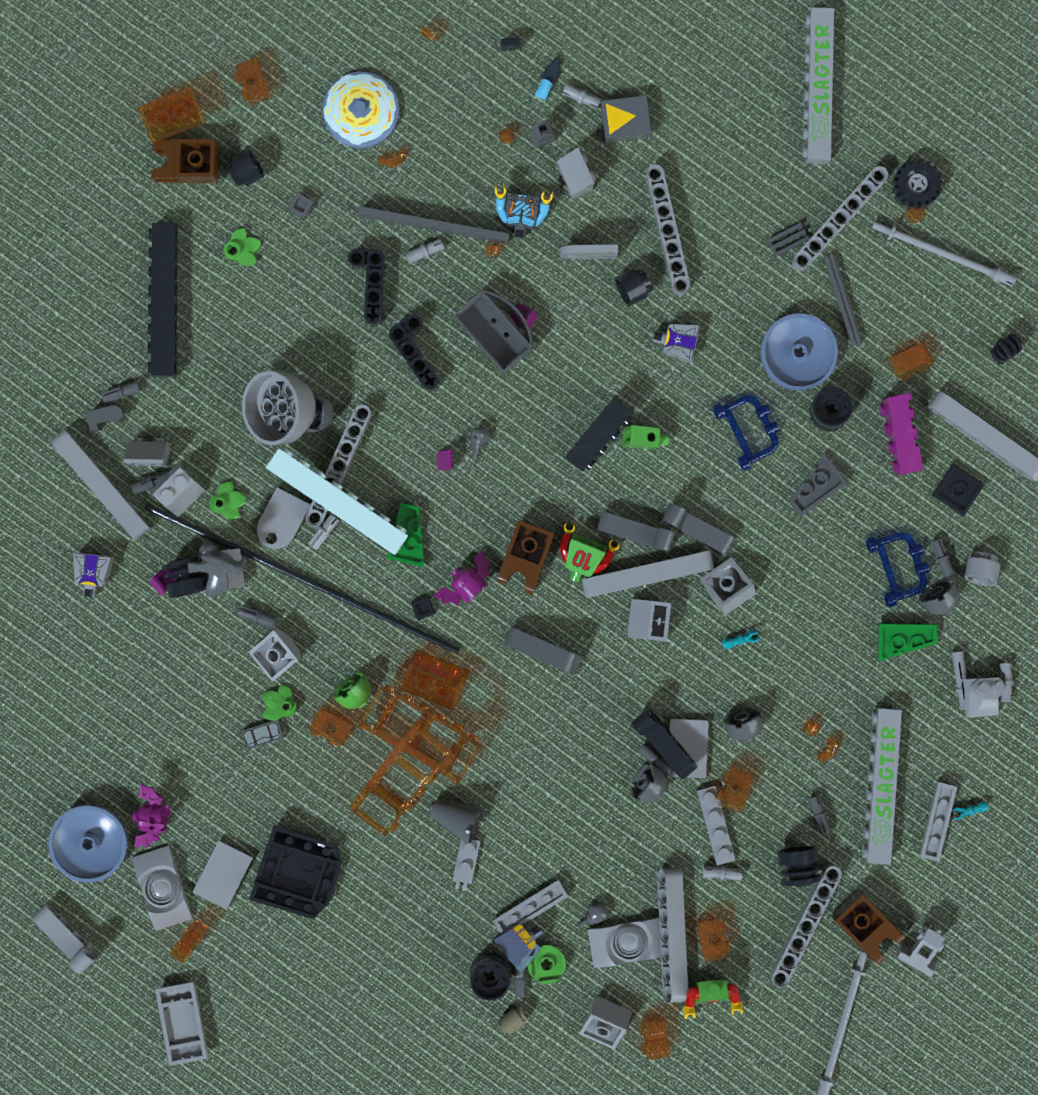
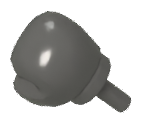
(479, 437)
(596, 913)

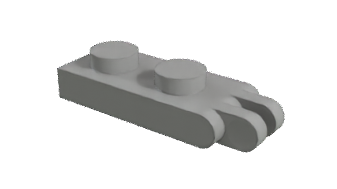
(466, 863)

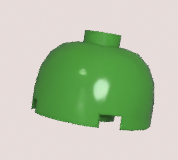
(353, 692)

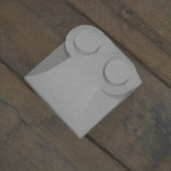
(275, 654)
(983, 696)

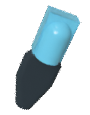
(548, 79)

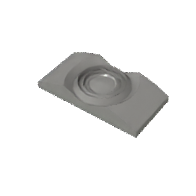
(162, 888)
(625, 942)
(181, 1023)

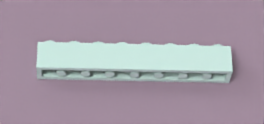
(333, 499)

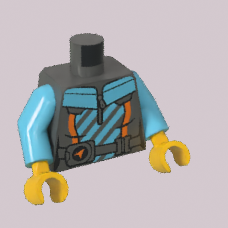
(521, 211)

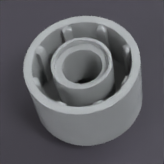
(982, 569)

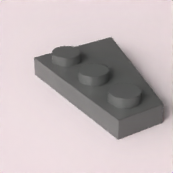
(818, 486)

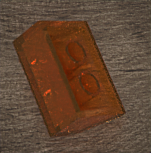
(171, 114)
(435, 679)

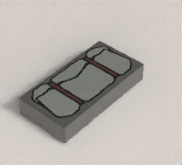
(262, 734)

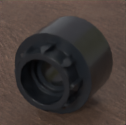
(245, 168)
(633, 286)

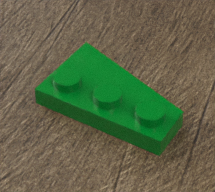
(412, 548)
(904, 637)

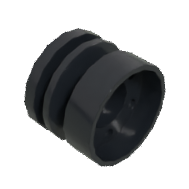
(836, 399)
(184, 582)
(799, 866)
(489, 987)

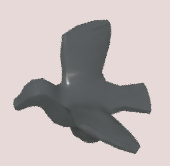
(216, 566)

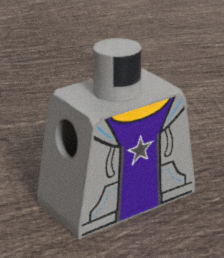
(678, 341)
(91, 571)

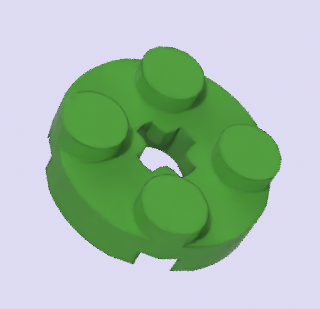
(555, 971)

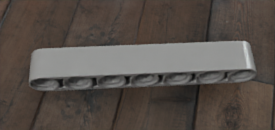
(843, 210)
(668, 220)
(985, 435)
(339, 476)
(100, 484)
(648, 574)
(672, 934)
(805, 935)

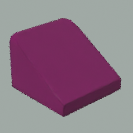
(528, 314)
(444, 460)
(160, 583)

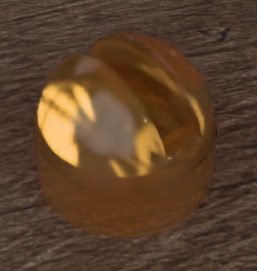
(506, 136)
(496, 250)
(811, 727)

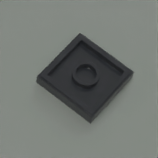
(957, 490)

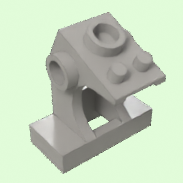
(930, 937)

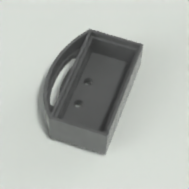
(476, 321)

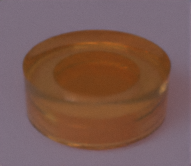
(429, 34)
(914, 216)

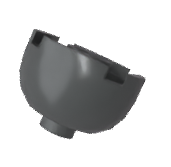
(323, 414)
(940, 599)
(743, 725)
(649, 784)

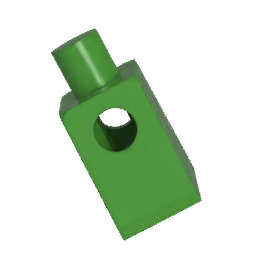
(636, 437)

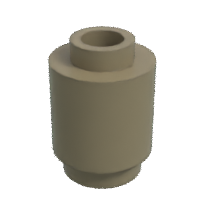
(512, 1020)

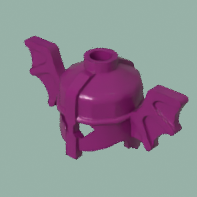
(466, 582)
(150, 816)

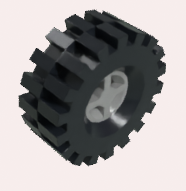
(925, 180)

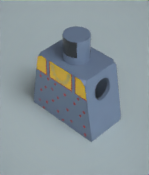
(520, 945)

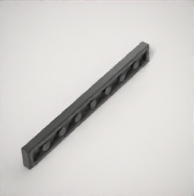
(433, 225)

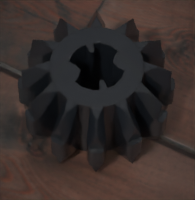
(1007, 349)

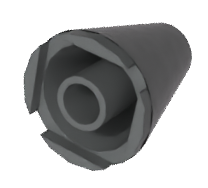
(458, 818)

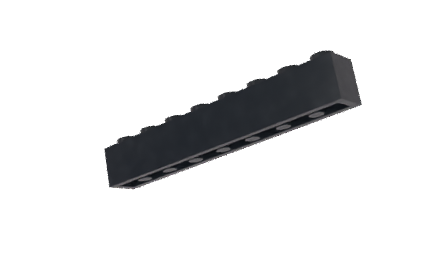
(163, 300)

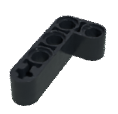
(371, 288)
(417, 356)
(665, 743)

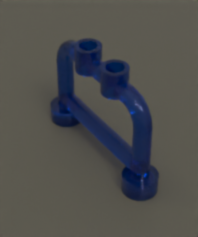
(762, 412)
(915, 550)

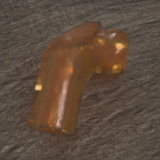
(392, 161)
(832, 749)

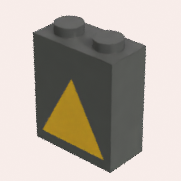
(626, 119)

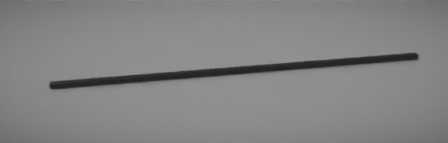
(303, 579)

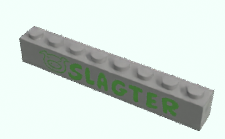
(819, 85)
(882, 786)

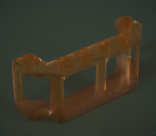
(412, 748)
(395, 757)

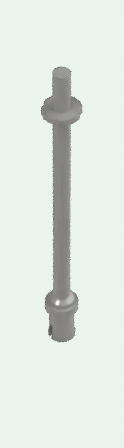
(996, 274)
(826, 1081)

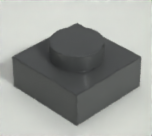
(301, 205)

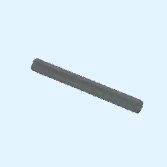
(843, 299)

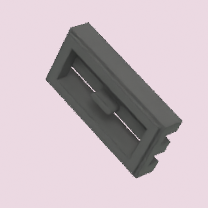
(773, 247)

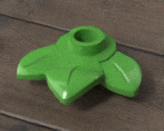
(245, 248)
(230, 499)
(276, 703)

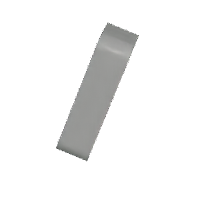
(66, 938)

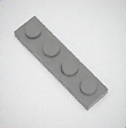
(938, 821)
(715, 825)
(530, 907)

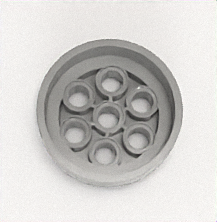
(277, 407)

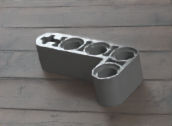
(697, 529)
(636, 532)
(543, 650)

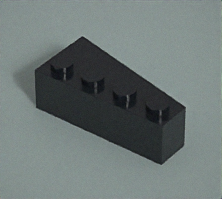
(599, 433)

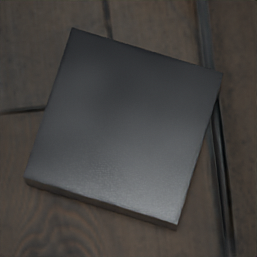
(510, 44)
(423, 608)

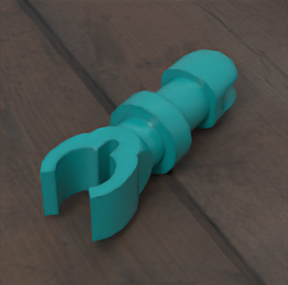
(740, 639)
(970, 810)

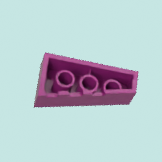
(901, 434)

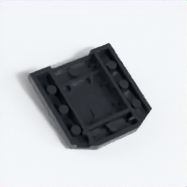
(296, 873)

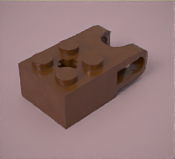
(184, 162)
(521, 559)
(869, 930)

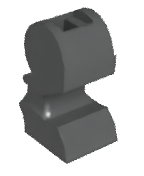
(542, 134)

